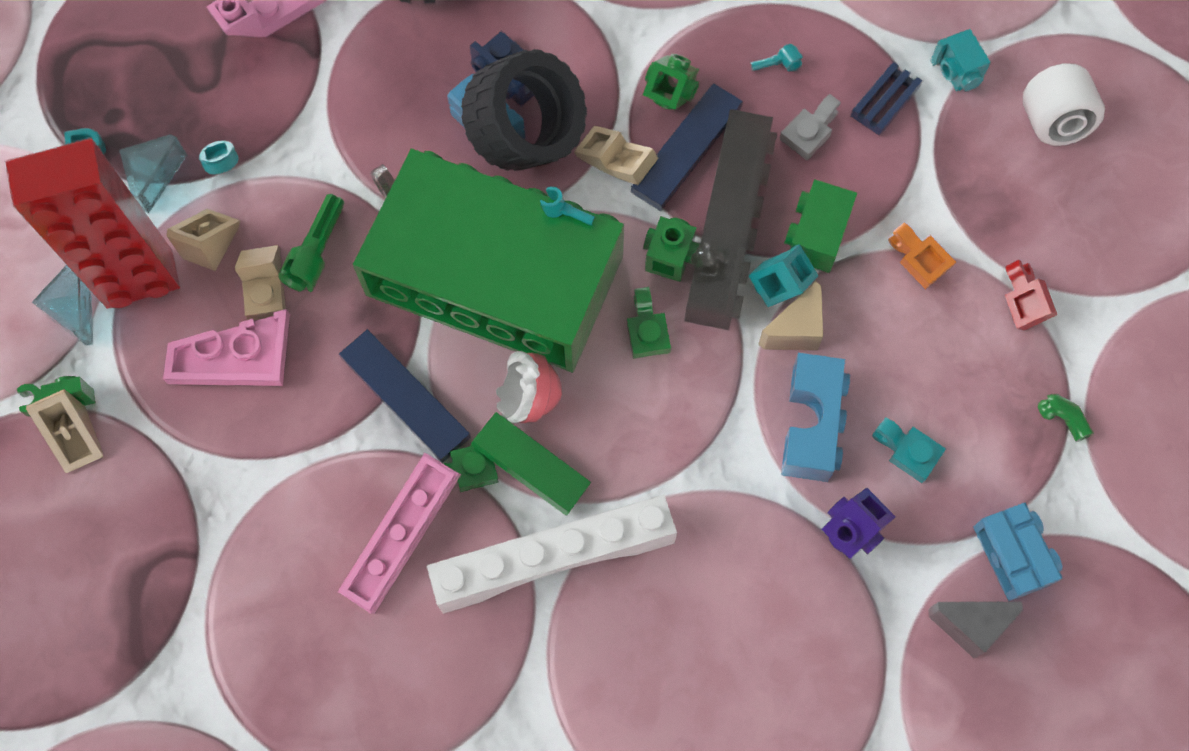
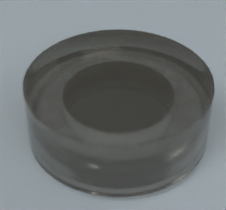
(382, 179)

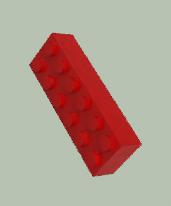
(93, 222)

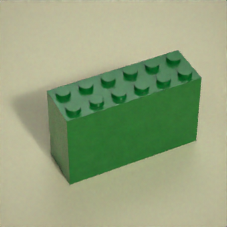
(489, 259)

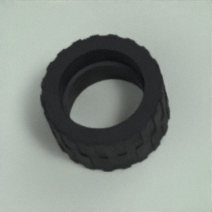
(558, 98)

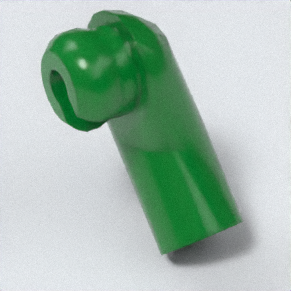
(1069, 412)

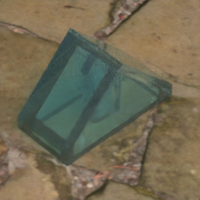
(151, 168)
(68, 304)

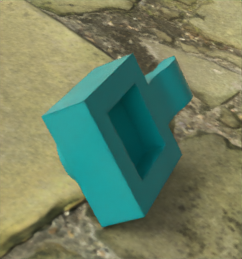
(913, 451)

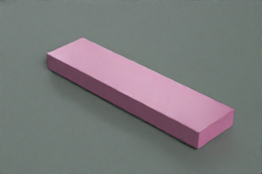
(399, 533)

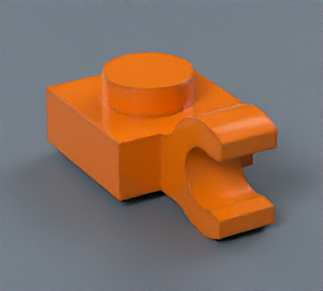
(923, 259)

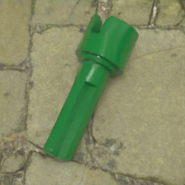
(305, 262)

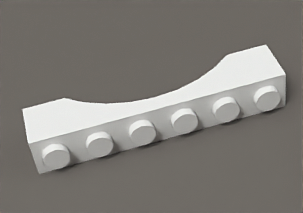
(597, 538)

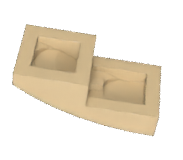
(613, 155)

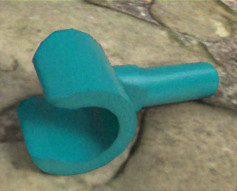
(788, 55)
(561, 207)

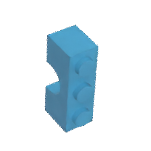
(814, 450)

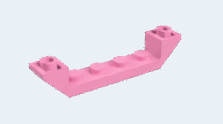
(258, 17)

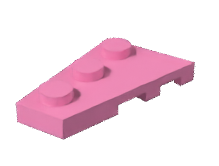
(236, 356)

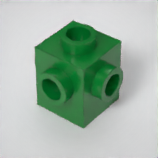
(661, 86)
(670, 247)

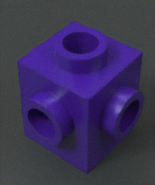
(857, 523)

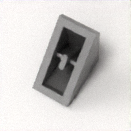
(974, 624)

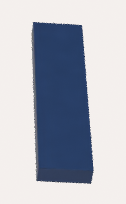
(687, 147)
(404, 395)

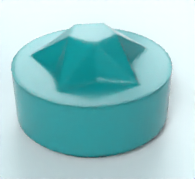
(218, 157)

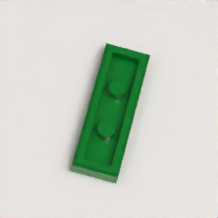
(530, 463)

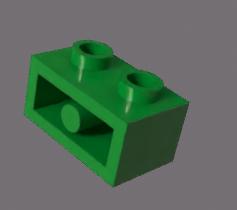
(822, 223)

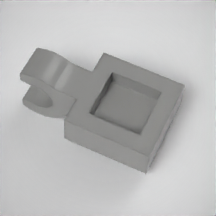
(811, 131)

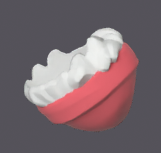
(529, 388)

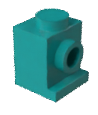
(961, 60)
(783, 276)

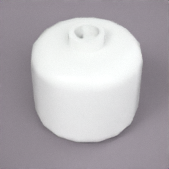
(1063, 104)

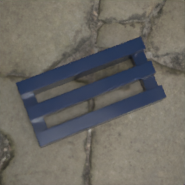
(901, 78)

